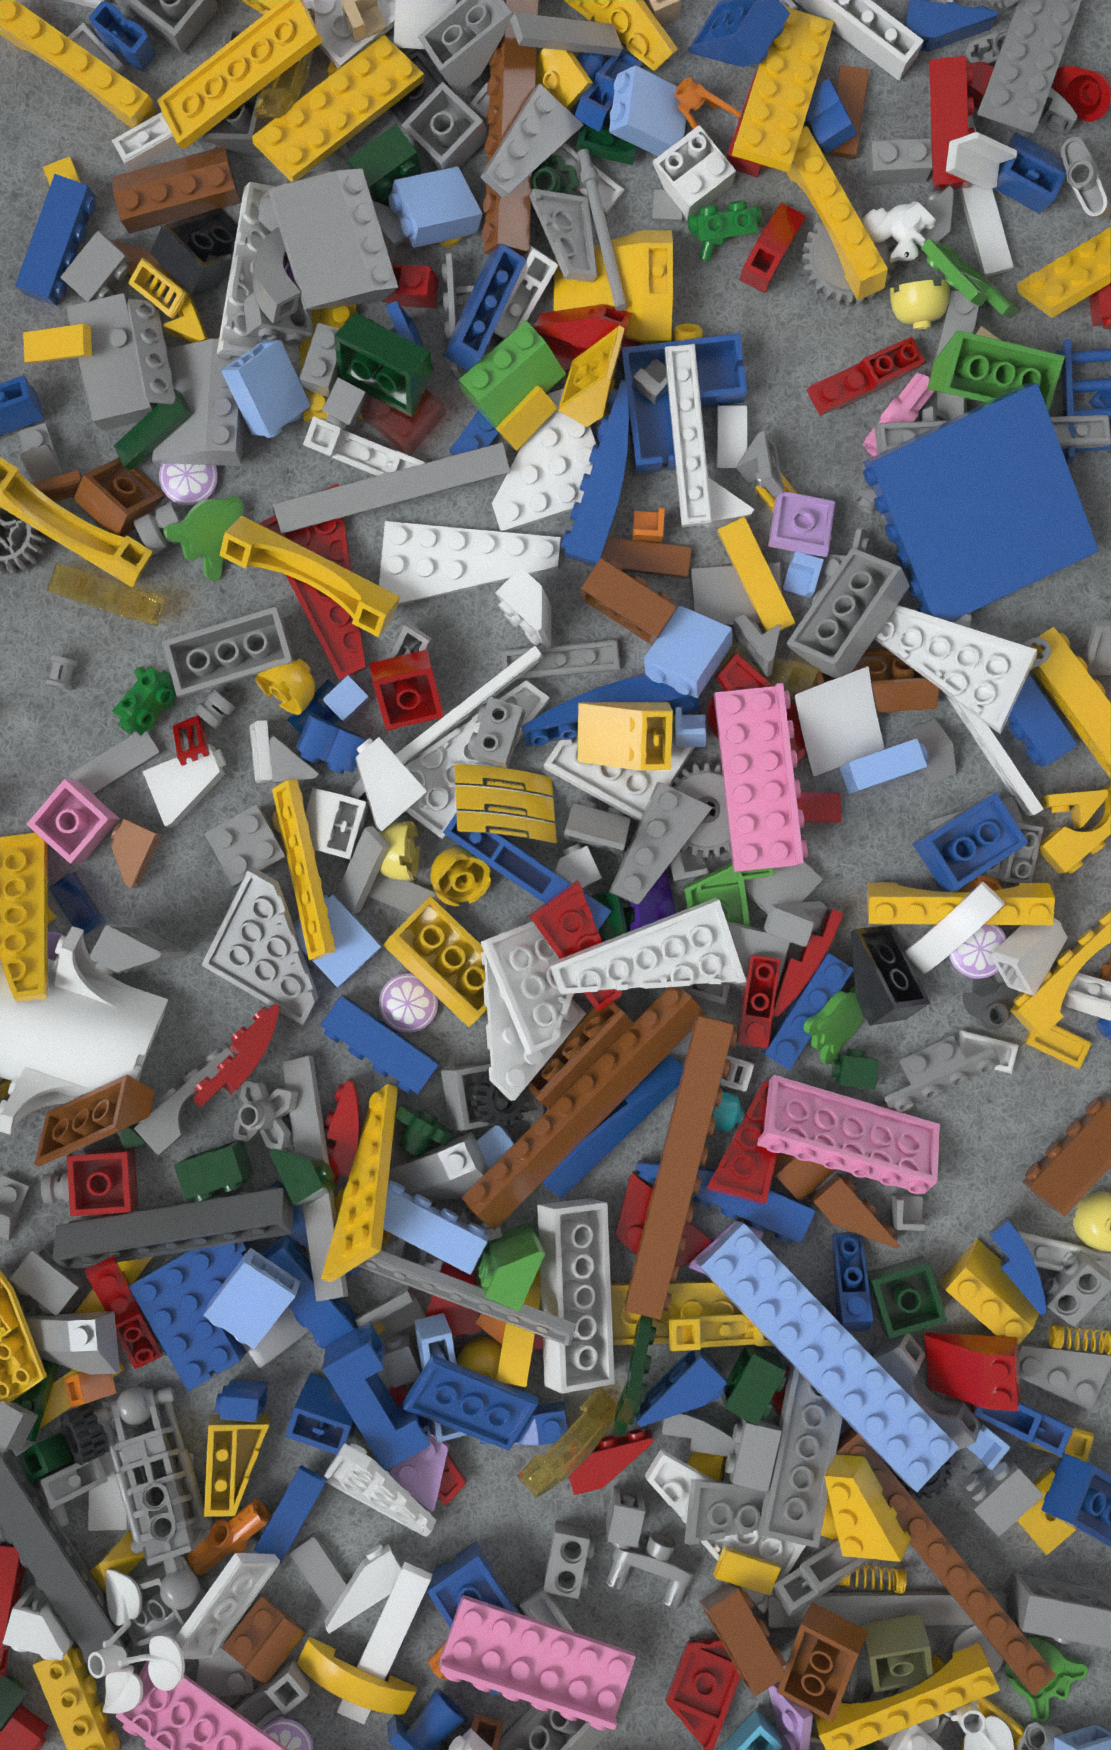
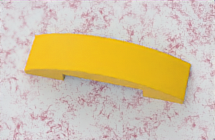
(713, 1331)
(518, 1345)
(353, 1683)

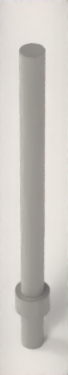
(590, 181)

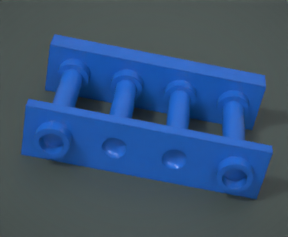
(1070, 387)

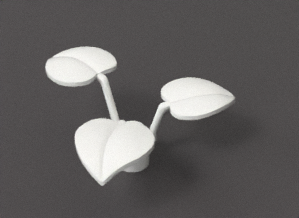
(166, 1659)
(981, 1732)

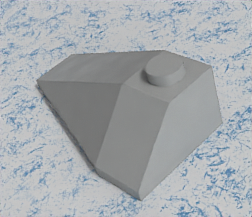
(442, 1171)
(77, 1340)

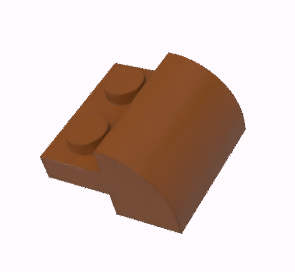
(800, 1176)
(263, 1639)

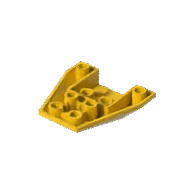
(646, 279)
(19, 1357)

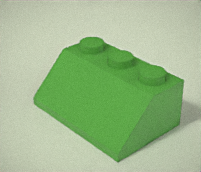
(511, 373)

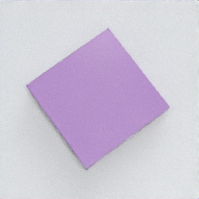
(802, 523)

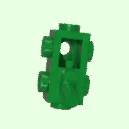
(716, 224)
(145, 701)

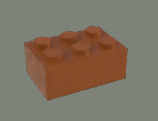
(627, 600)
(744, 1638)
(822, 1661)

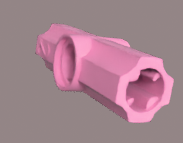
(903, 408)

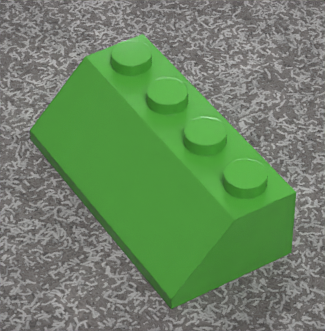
(988, 368)
(510, 1266)

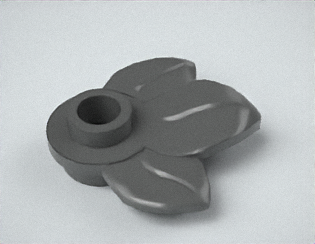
(988, 997)

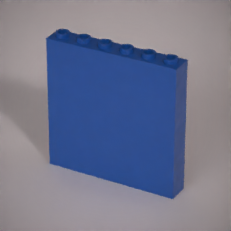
(981, 505)

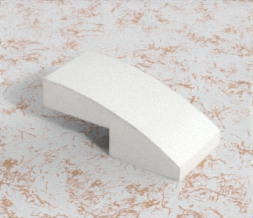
(731, 435)

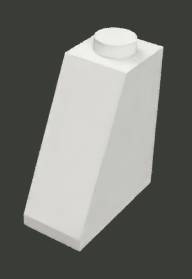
(386, 782)
(180, 788)
(1029, 955)

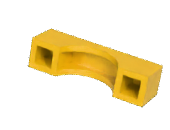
(1067, 847)

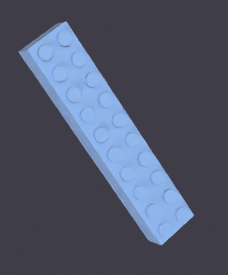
(827, 1356)

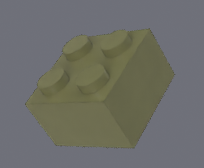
(897, 1652)

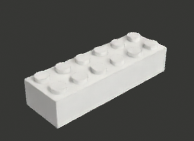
(579, 1290)

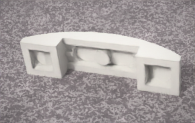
(355, 450)
(954, 928)

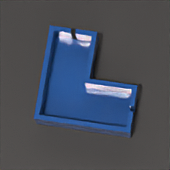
(718, 385)
(175, 1303)

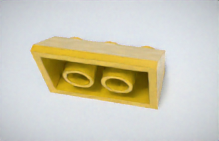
(989, 1293)

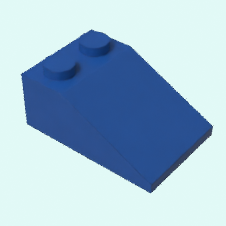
(740, 31)
(970, 843)
(683, 1388)
(1081, 1498)

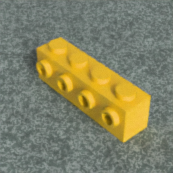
(75, 1702)

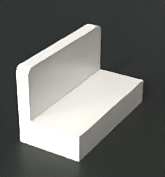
(977, 159)

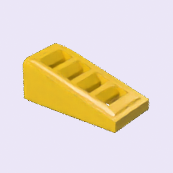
(141, 278)

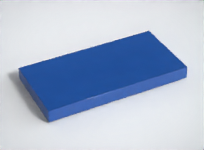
(470, 1402)

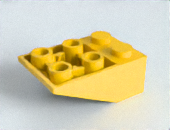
(625, 734)

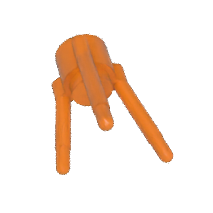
(694, 95)

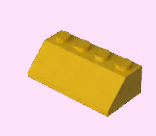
(442, 958)

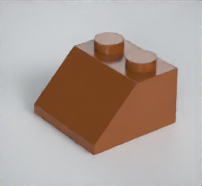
(117, 496)

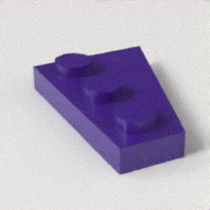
(655, 905)

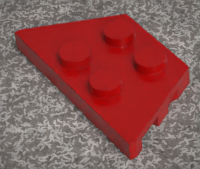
(633, 1217)
(703, 1689)

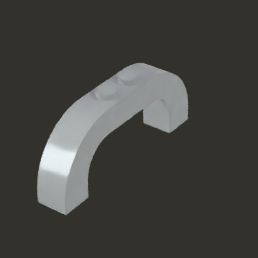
(275, 290)

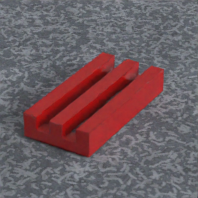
(193, 750)

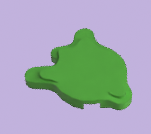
(204, 530)
(834, 1024)
(1065, 1668)

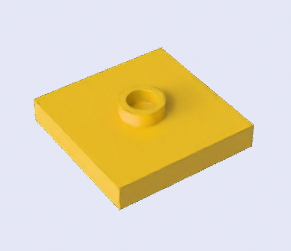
(561, 76)
(1040, 1526)

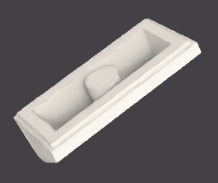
(145, 143)
(1089, 996)

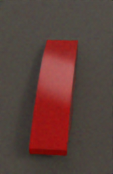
(798, 973)

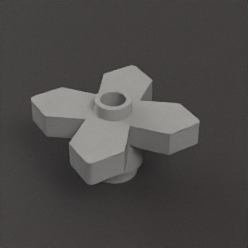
(263, 1114)

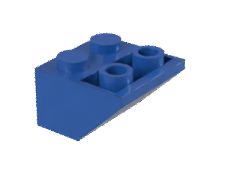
(1032, 176)
(320, 1417)

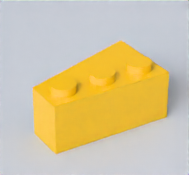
(230, 1459)
(861, 1513)

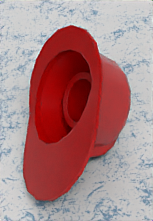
(1084, 91)

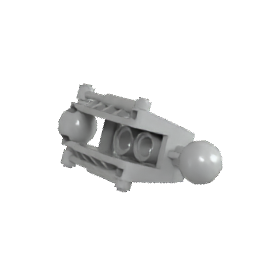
(134, 1407)

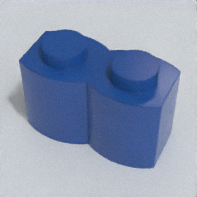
(122, 35)
(829, 118)
(330, 744)
(242, 1400)

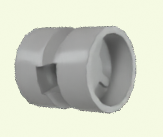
(151, 530)

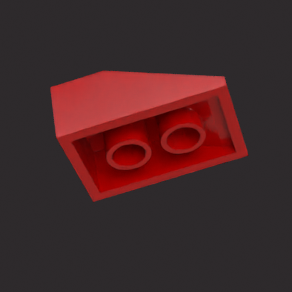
(975, 1369)

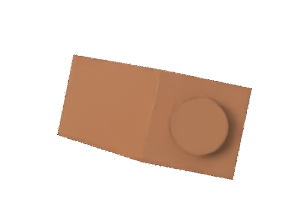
(133, 850)

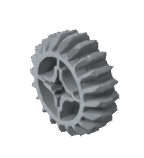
(19, 555)

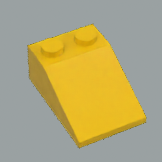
(592, 380)

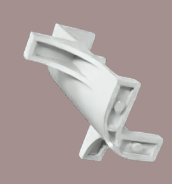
(75, 1038)

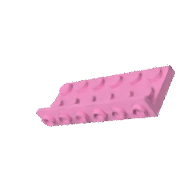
(760, 778)
(850, 1135)
(536, 1663)
(191, 1720)

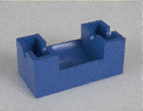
(352, 1370)
(469, 1576)

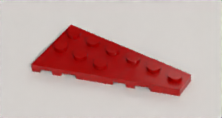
(329, 620)

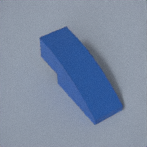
(598, 100)
(1019, 1264)
(1031, 1426)
(290, 1513)

